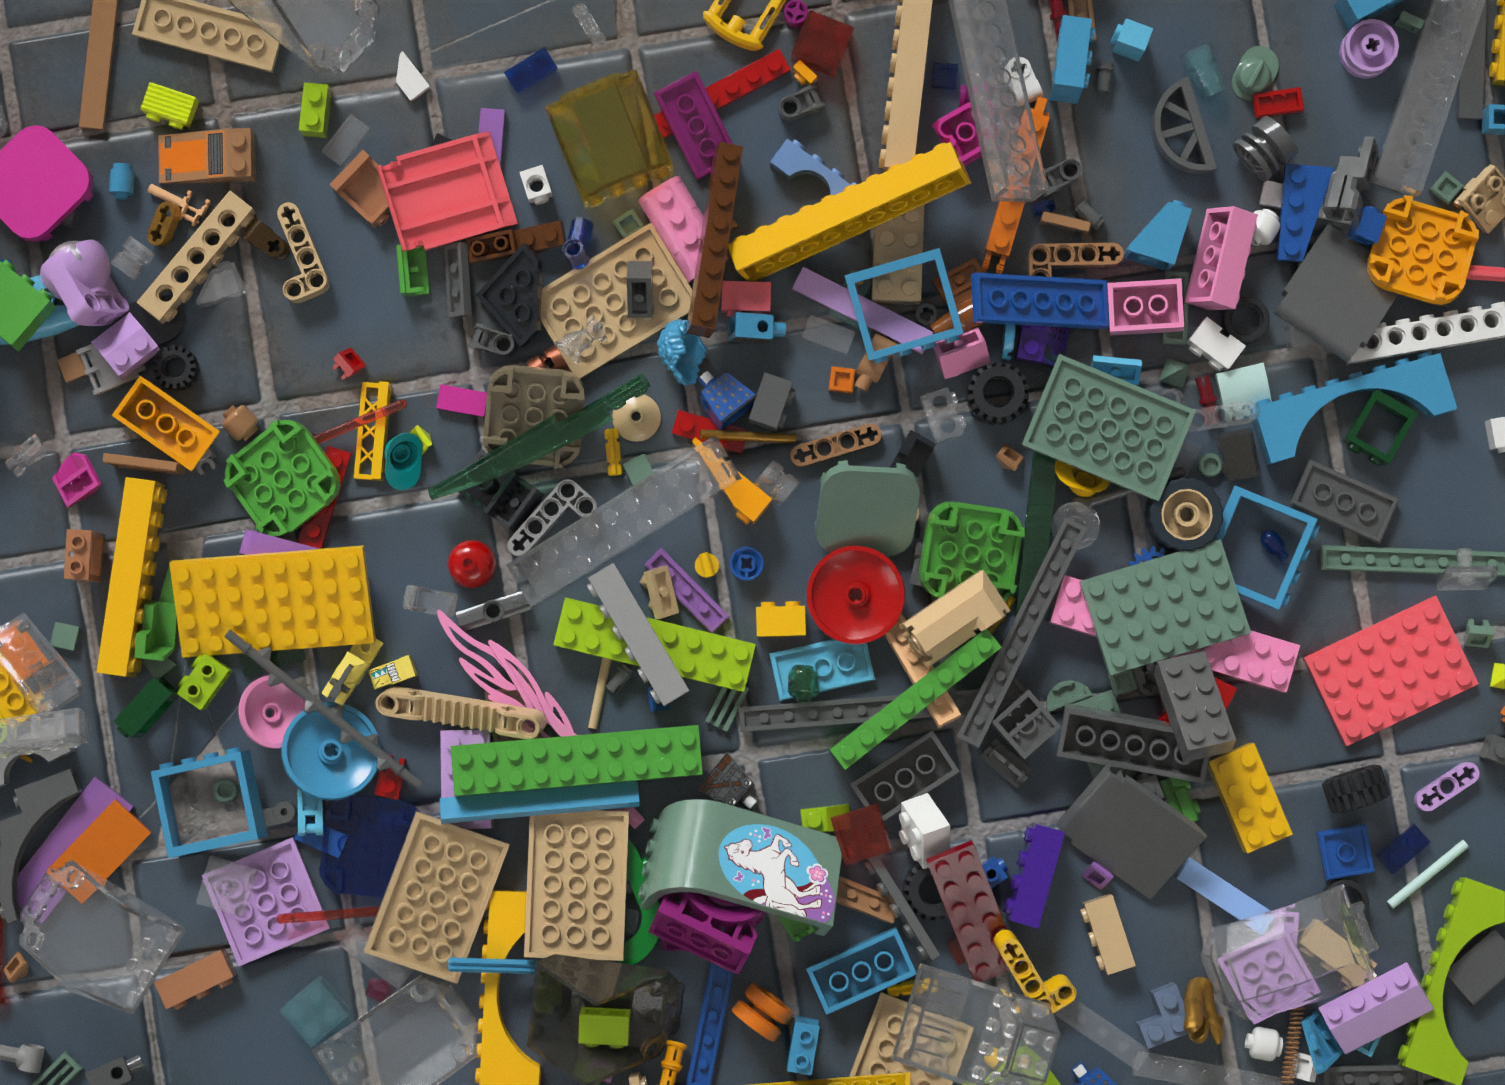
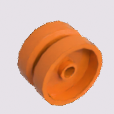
(765, 1008)

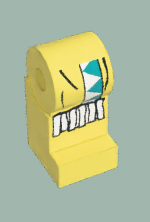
(393, 672)

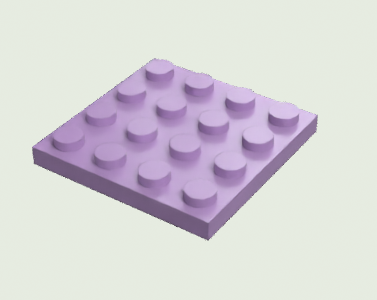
(279, 888)

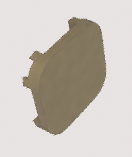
(526, 396)

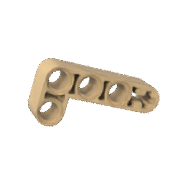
(307, 246)

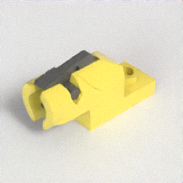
(351, 671)

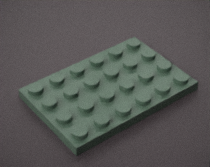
(1108, 427)
(1164, 607)

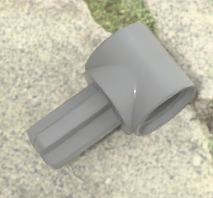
(27, 1057)

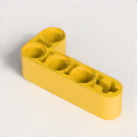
(1026, 972)

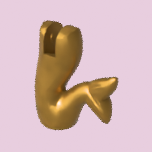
(1201, 1012)

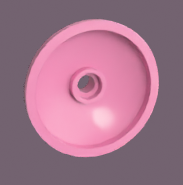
(252, 712)

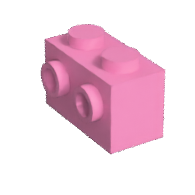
(962, 355)

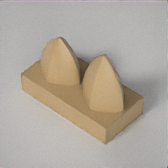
(661, 592)

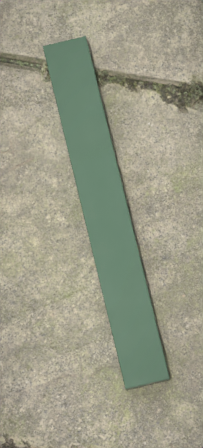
(1401, 559)

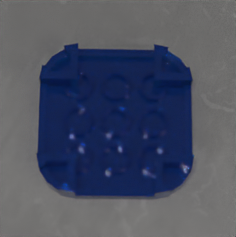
(374, 843)

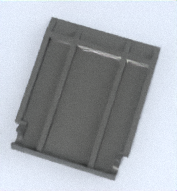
(1334, 296)
(1130, 831)

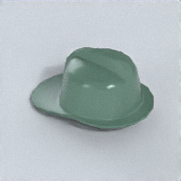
(1255, 72)

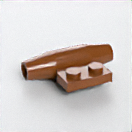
(962, 292)

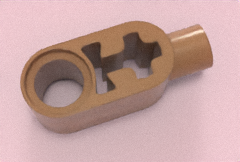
(868, 370)

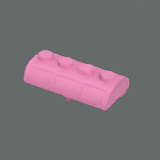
(676, 221)

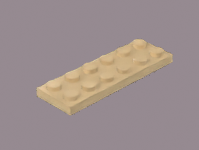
(207, 32)

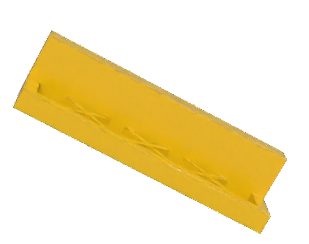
(380, 435)

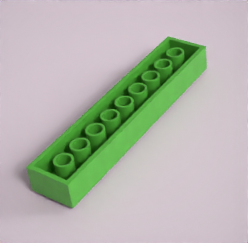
(576, 760)

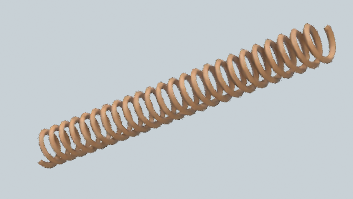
(1290, 1057)

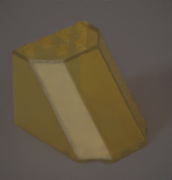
(609, 137)

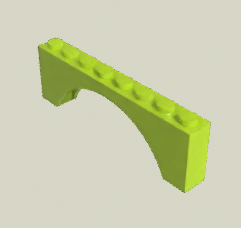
(1428, 1040)

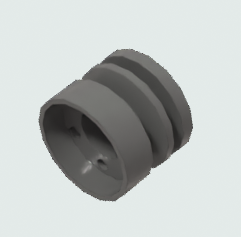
(1265, 148)

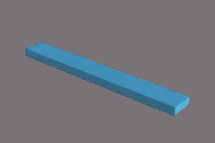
(539, 802)

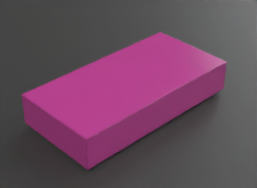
(462, 400)

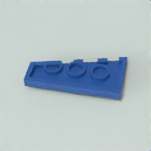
(1300, 204)

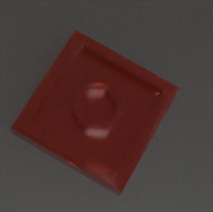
(861, 834)

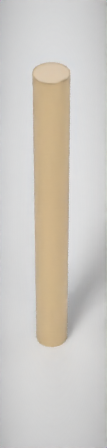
(599, 693)

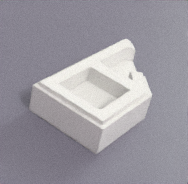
(410, 79)

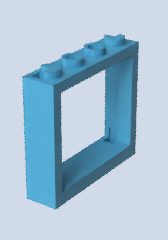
(925, 342)
(1301, 552)
(249, 792)

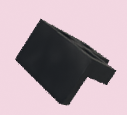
(914, 452)

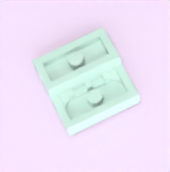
(1242, 385)

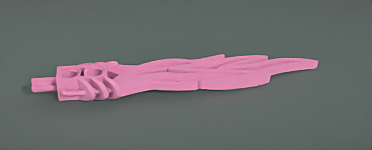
(539, 702)

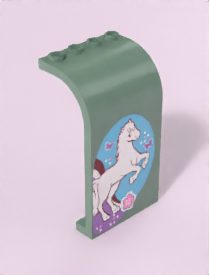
(742, 860)

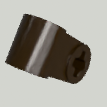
(264, 239)

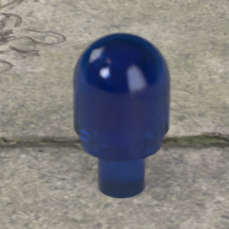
(1273, 544)

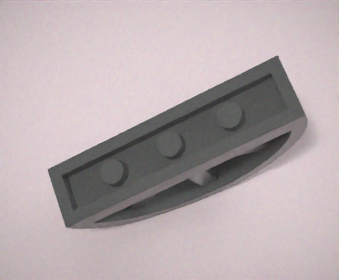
(1195, 124)

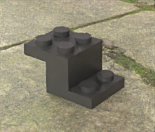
(1023, 720)

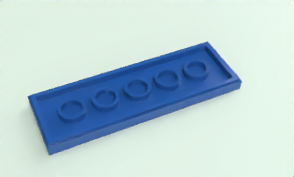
(1039, 301)

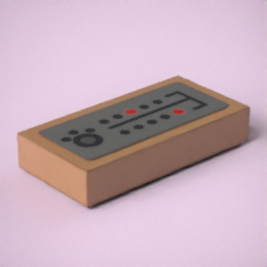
(1064, 223)

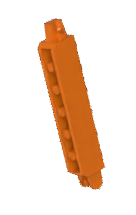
(1009, 212)

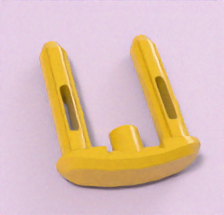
(732, 31)

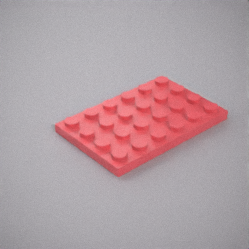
(1390, 670)

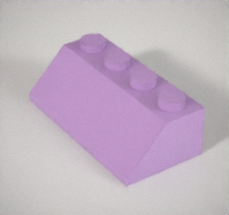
(1376, 1008)

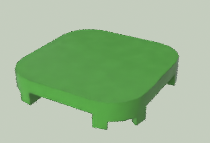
(282, 478)
(966, 540)

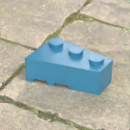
(1071, 59)

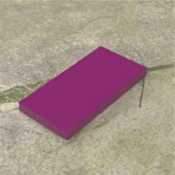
(693, 121)

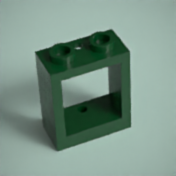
(1393, 407)
(146, 708)

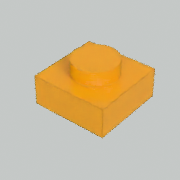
(803, 74)

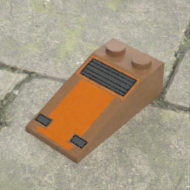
(208, 156)

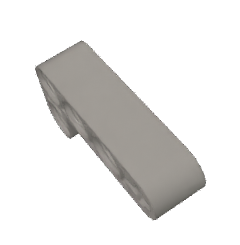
(549, 521)

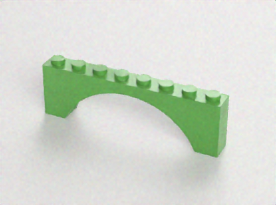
(21, 306)
(915, 698)

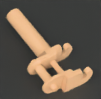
(169, 197)

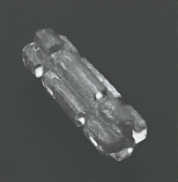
(589, 24)

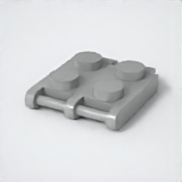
(106, 375)

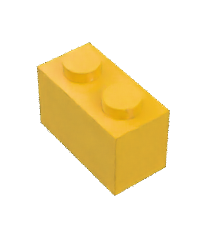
(780, 620)

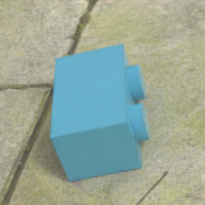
(1131, 39)

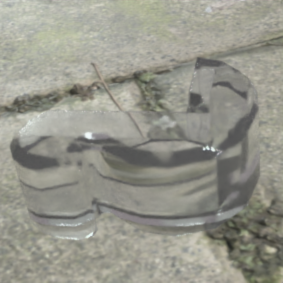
(429, 601)

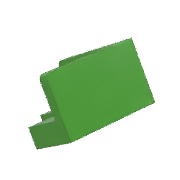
(158, 631)

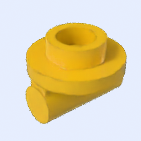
(706, 565)

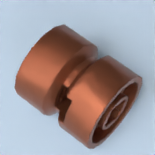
(550, 355)

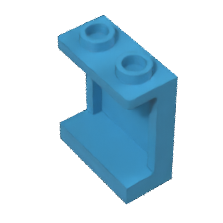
(803, 1045)

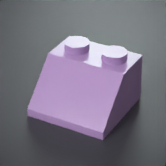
(126, 346)

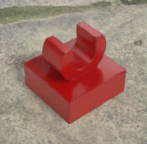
(348, 362)

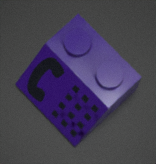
(1041, 344)

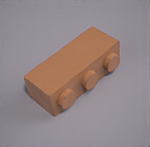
(196, 980)

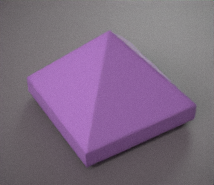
(1097, 875)

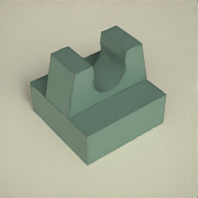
(1478, 635)

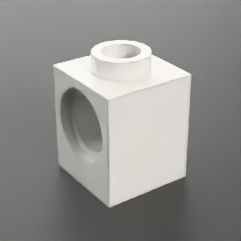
(532, 175)

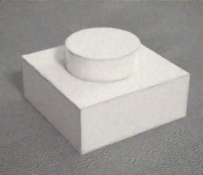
(1305, 1068)

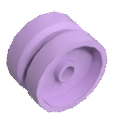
(1382, 52)

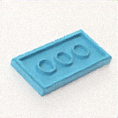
(835, 661)

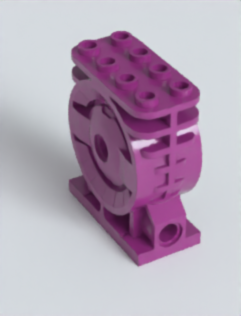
(708, 927)

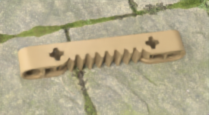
(462, 711)

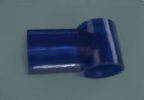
(578, 243)

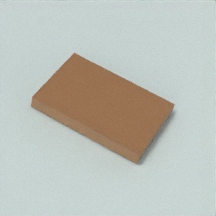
(144, 464)

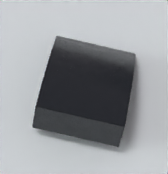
(504, 498)

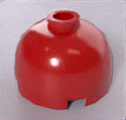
(472, 564)

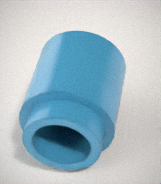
(121, 181)

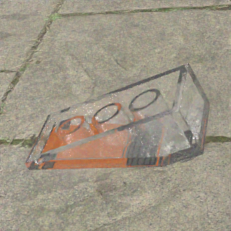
(36, 666)

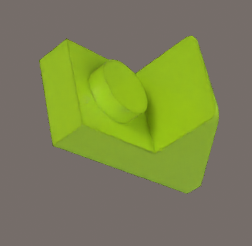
(819, 817)

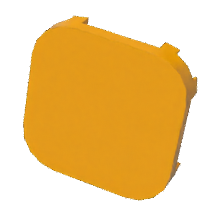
(1423, 251)

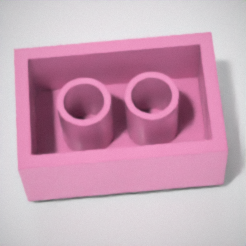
(1145, 307)

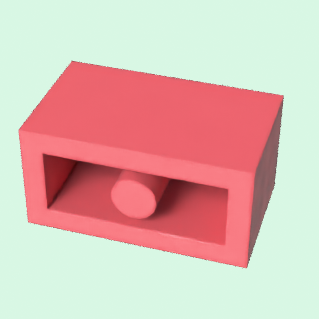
(746, 297)

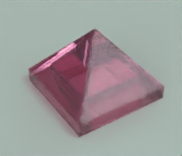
(378, 989)

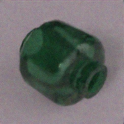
(803, 683)

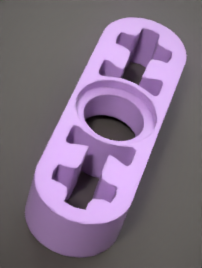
(1458, 771)

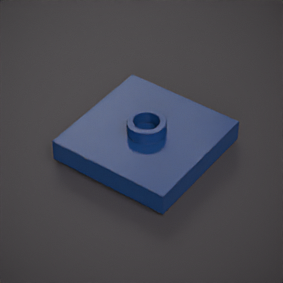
(1345, 851)

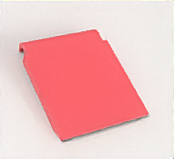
(447, 193)

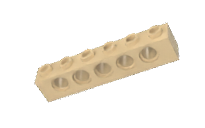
(213, 225)

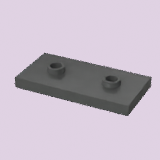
(1344, 501)

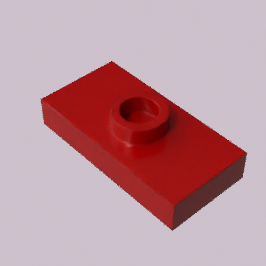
(1278, 102)

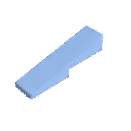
(1218, 891)

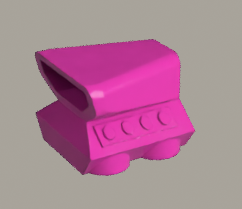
(961, 131)

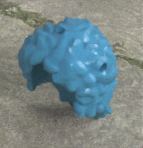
(681, 351)

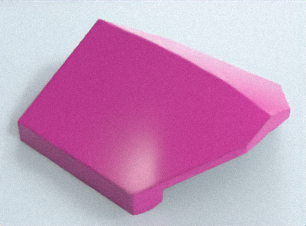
(76, 479)

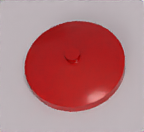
(856, 594)

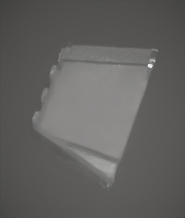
(975, 1032)

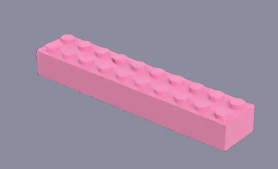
(1248, 658)

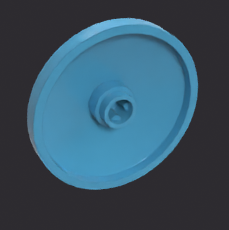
(320, 762)

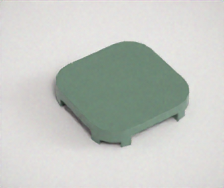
(867, 508)

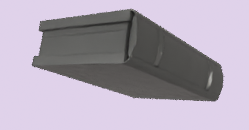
(1479, 967)

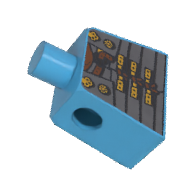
(743, 328)

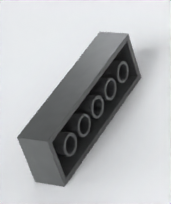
(1125, 743)

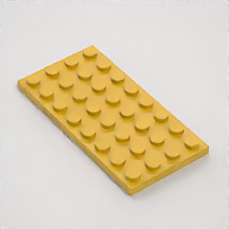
(273, 600)

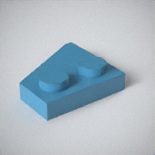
(1320, 1041)

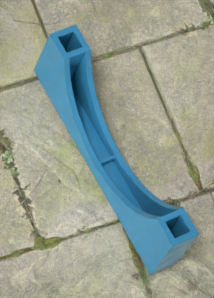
(1418, 382)

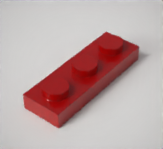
(689, 426)

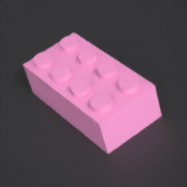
(1221, 258)

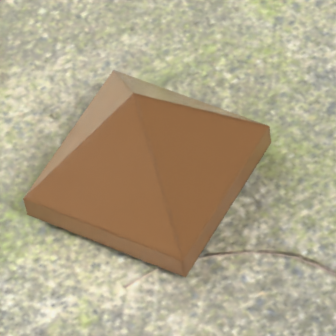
(1009, 458)
(16, 968)

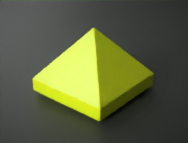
(424, 437)
(1498, 676)

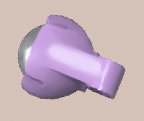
(81, 278)

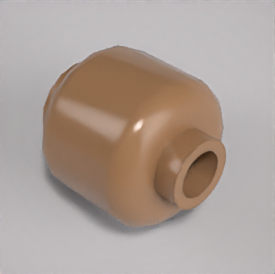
(240, 422)

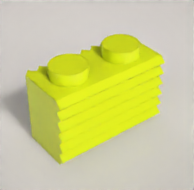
(169, 105)

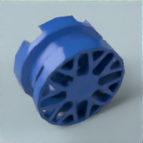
(746, 563)

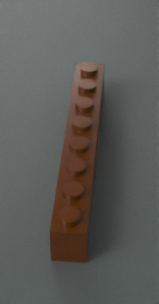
(714, 240)

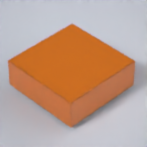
(841, 380)

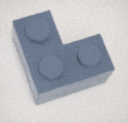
(1169, 1020)

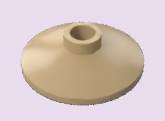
(643, 428)

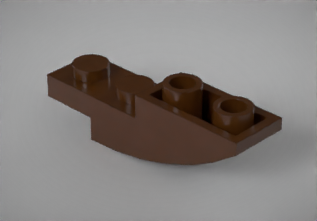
(505, 243)

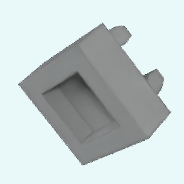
(207, 458)

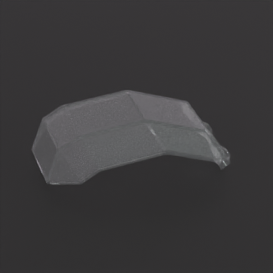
(1290, 955)

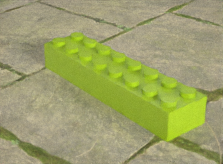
(694, 652)

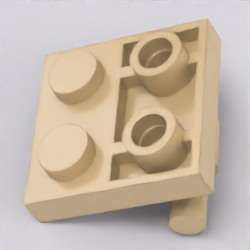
(1484, 198)

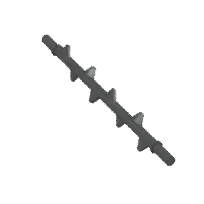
(313, 704)

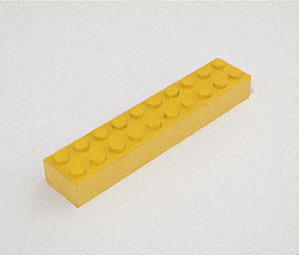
(849, 212)

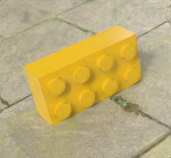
(1248, 798)

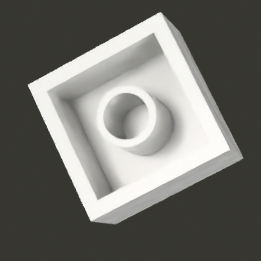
(923, 828)

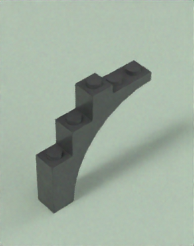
(36, 803)

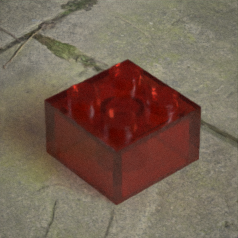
(822, 43)

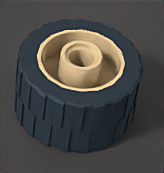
(1185, 515)

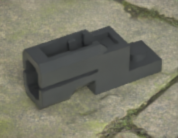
(1347, 182)

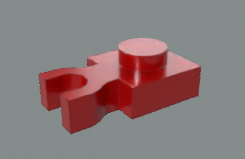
(389, 784)

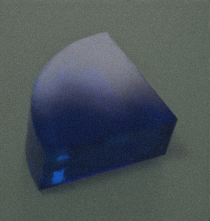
(1039, 208)

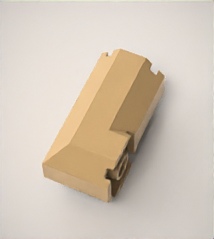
(954, 618)

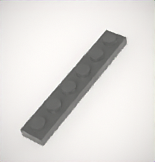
(901, 909)

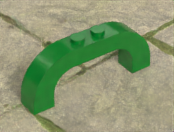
(642, 942)

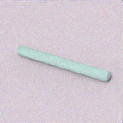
(1427, 874)

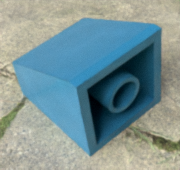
(1161, 238)

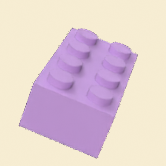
(454, 738)

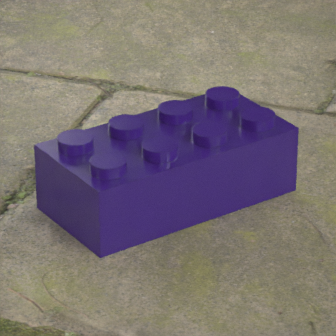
(1034, 875)

